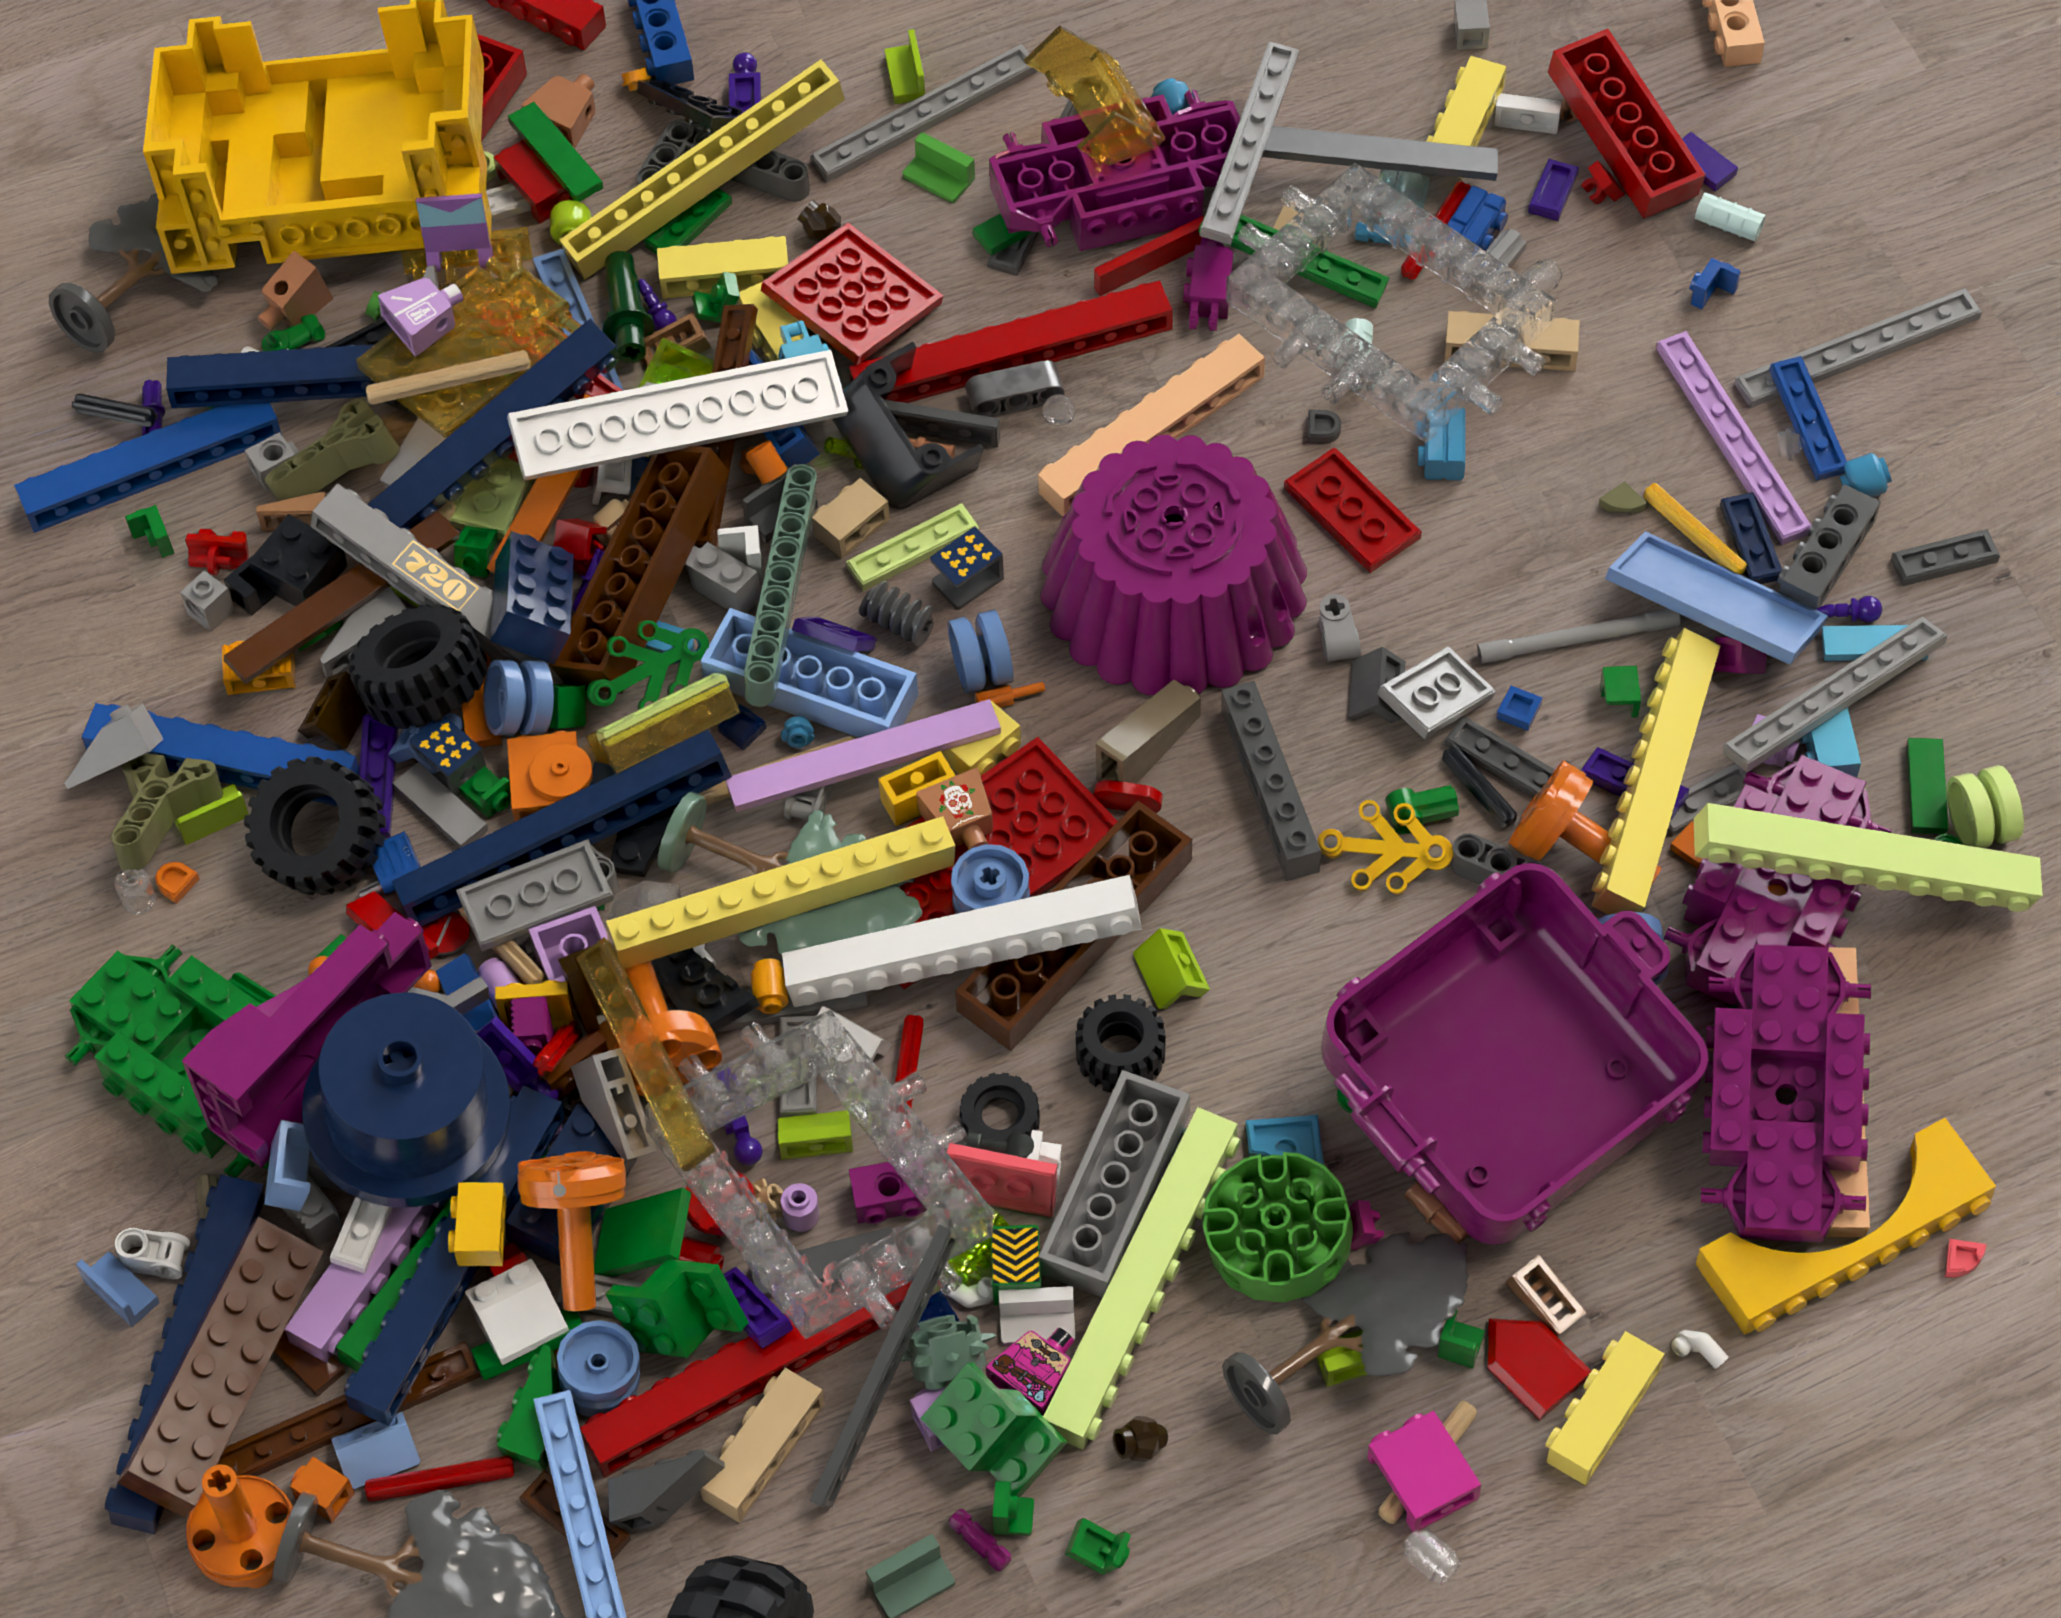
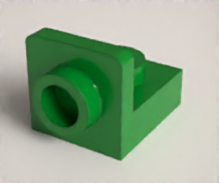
(710, 306)
(149, 523)
(474, 549)
(487, 792)
(1011, 1513)

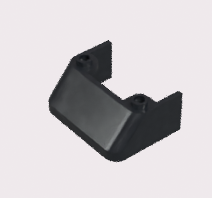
(879, 443)

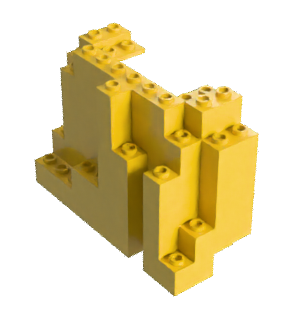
(314, 146)

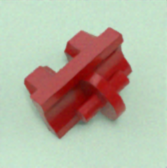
(216, 551)

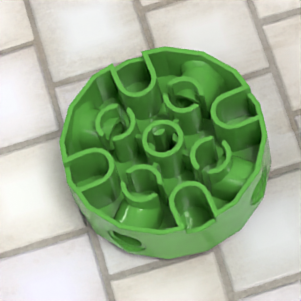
(1277, 1227)

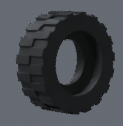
(999, 1087)

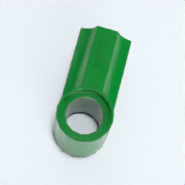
(1427, 804)

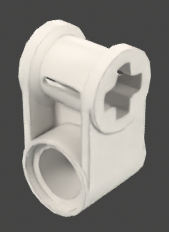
(159, 1253)

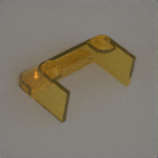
(1101, 95)

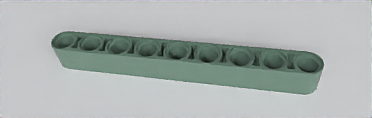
(780, 586)

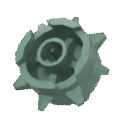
(944, 1348)

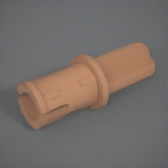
(1435, 1212)

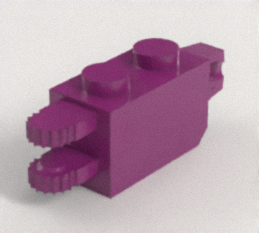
(1207, 288)

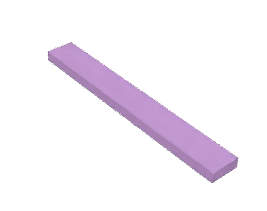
(1734, 437)
(863, 755)

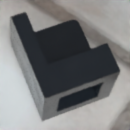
(245, 592)

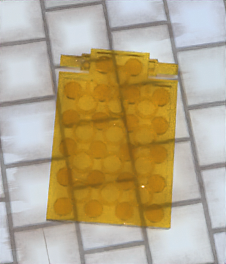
(488, 324)

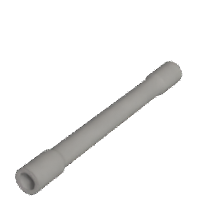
(1507, 648)

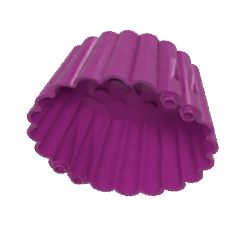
(1179, 596)

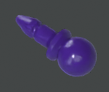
(659, 312)
(1866, 609)

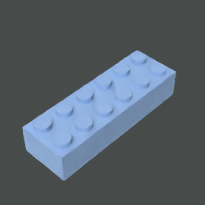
(819, 679)

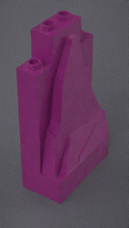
(259, 1059)

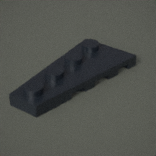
(683, 102)
(640, 843)
(700, 988)

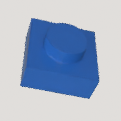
(1519, 708)

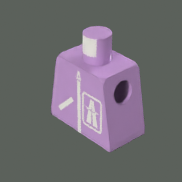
(420, 312)

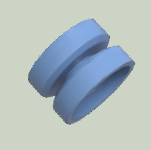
(986, 650)
(518, 697)
(988, 878)
(598, 1366)

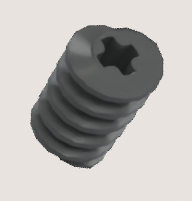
(897, 613)

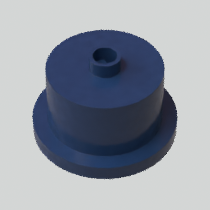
(405, 1102)

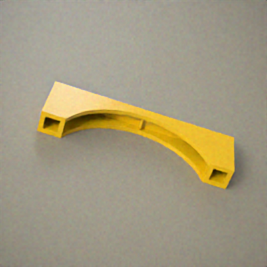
(1767, 1283)

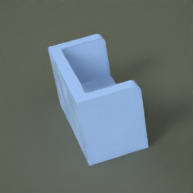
(288, 1168)

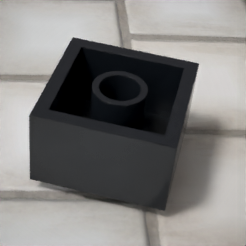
(296, 561)

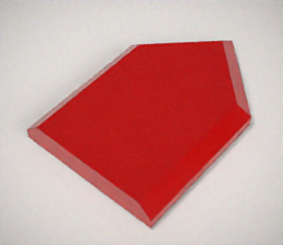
(1533, 1364)

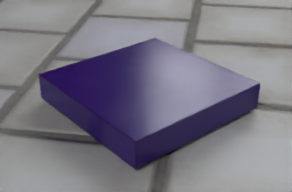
(834, 633)

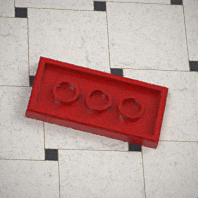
(1352, 509)

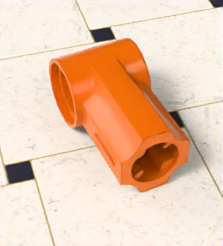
(762, 462)

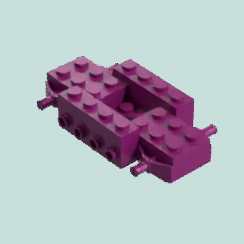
(1120, 201)
(1735, 901)
(1796, 1040)

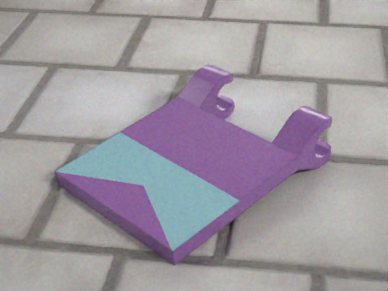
(453, 225)

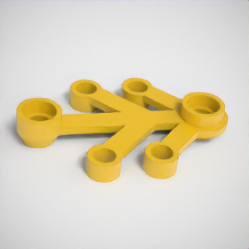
(1390, 848)

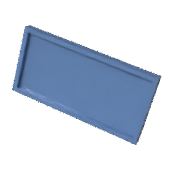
(1717, 597)

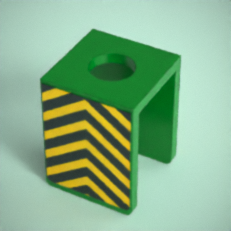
(1015, 1258)

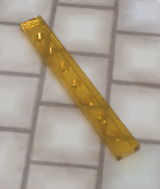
(646, 1055)

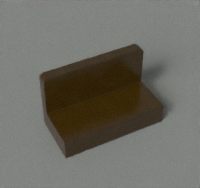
(335, 711)
(580, 992)

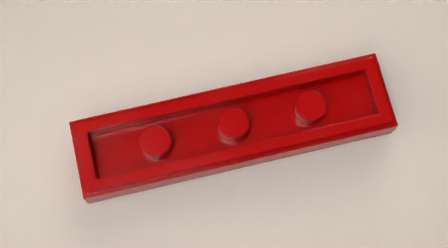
(1147, 257)

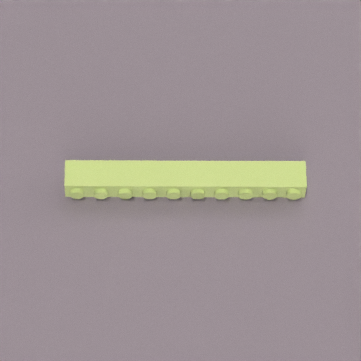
(1867, 857)
(1140, 1278)

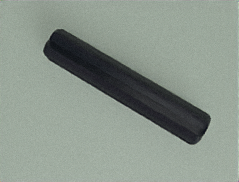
(114, 410)
(1479, 786)

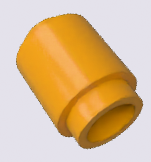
(769, 986)

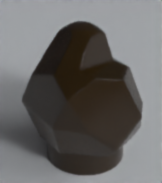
(819, 220)
(1140, 1439)

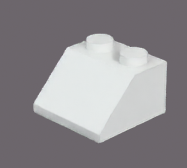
(516, 1311)

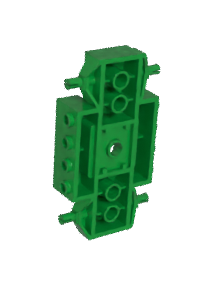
(144, 1030)

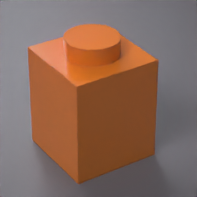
(329, 1486)

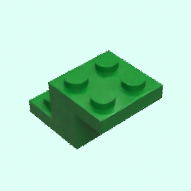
(677, 1307)
(993, 1429)

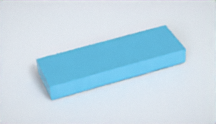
(1851, 642)

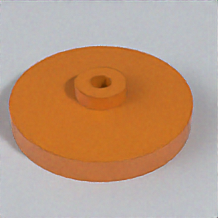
(560, 771)

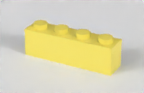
(1470, 104)
(701, 265)
(768, 321)
(1604, 1407)

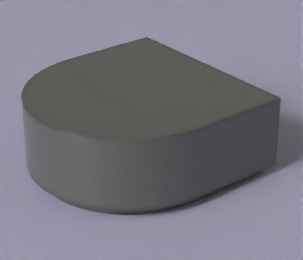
(1323, 426)

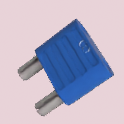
(394, 860)

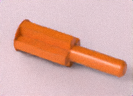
(1005, 696)

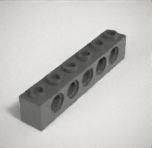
(1270, 781)

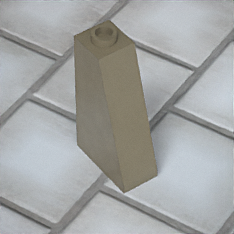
(1147, 734)

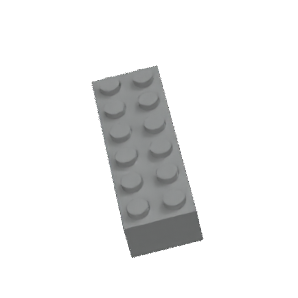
(1114, 1183)

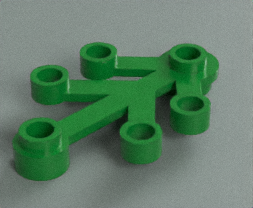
(654, 663)

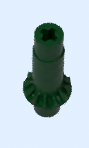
(627, 320)

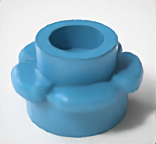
(797, 732)

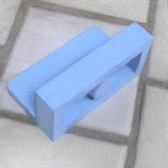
(376, 1450)

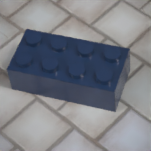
(532, 597)
(538, 1227)

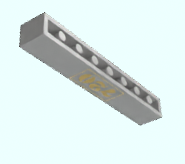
(407, 563)

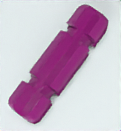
(980, 1539)

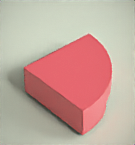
(1963, 1257)

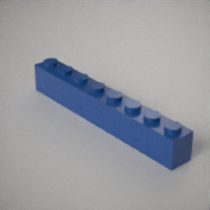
(144, 462)
(238, 755)

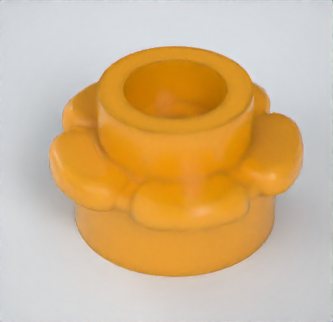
(631, 78)

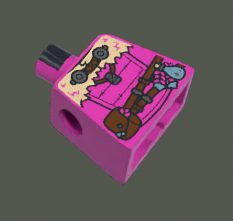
(1033, 1366)

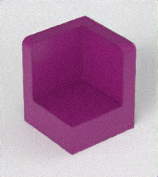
(1739, 657)

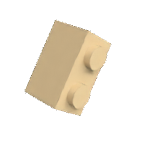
(850, 518)

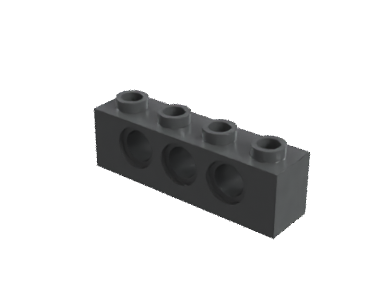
(1857, 515)

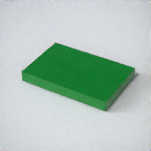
(642, 1233)

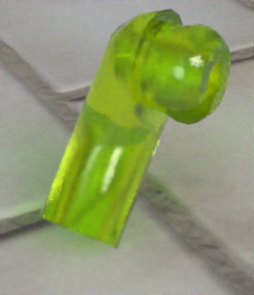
(841, 448)

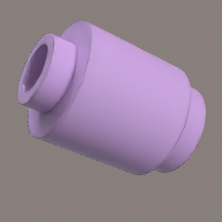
(496, 974)
(800, 1207)

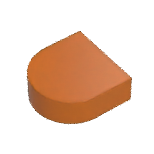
(175, 880)

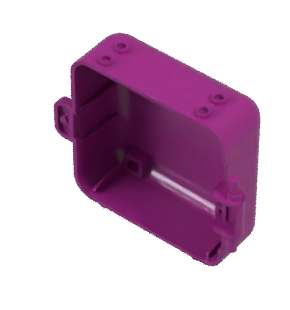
(1514, 1051)

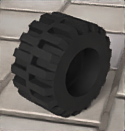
(1113, 1019)

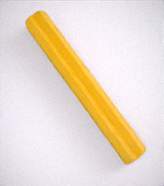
(1693, 529)

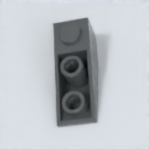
(655, 1493)

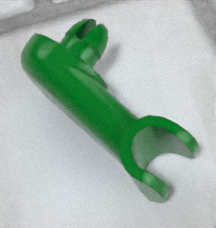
(295, 336)

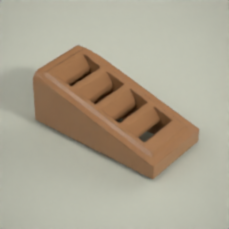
(679, 328)
(298, 507)
(1546, 1277)

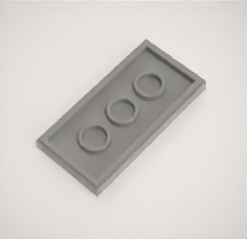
(534, 894)

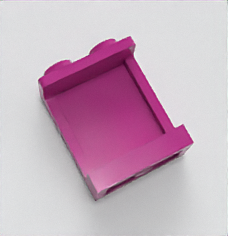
(1424, 1469)

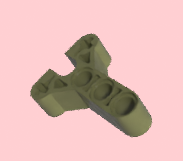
(351, 442)
(159, 803)

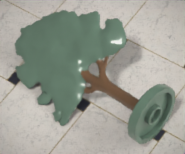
(838, 921)

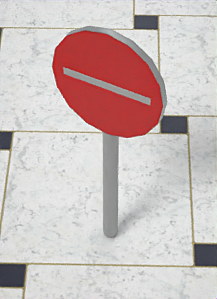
(448, 933)

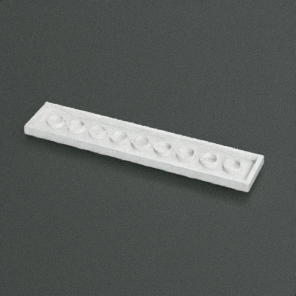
(677, 415)

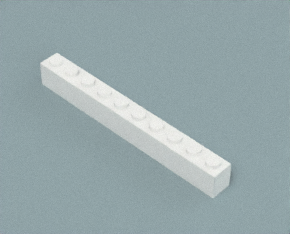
(961, 941)

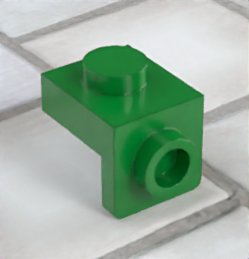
(1098, 1547)

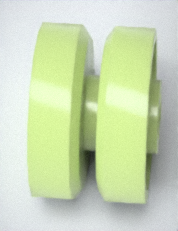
(1985, 807)

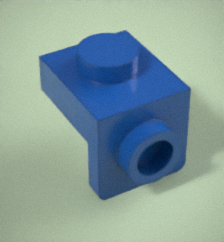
(1714, 275)

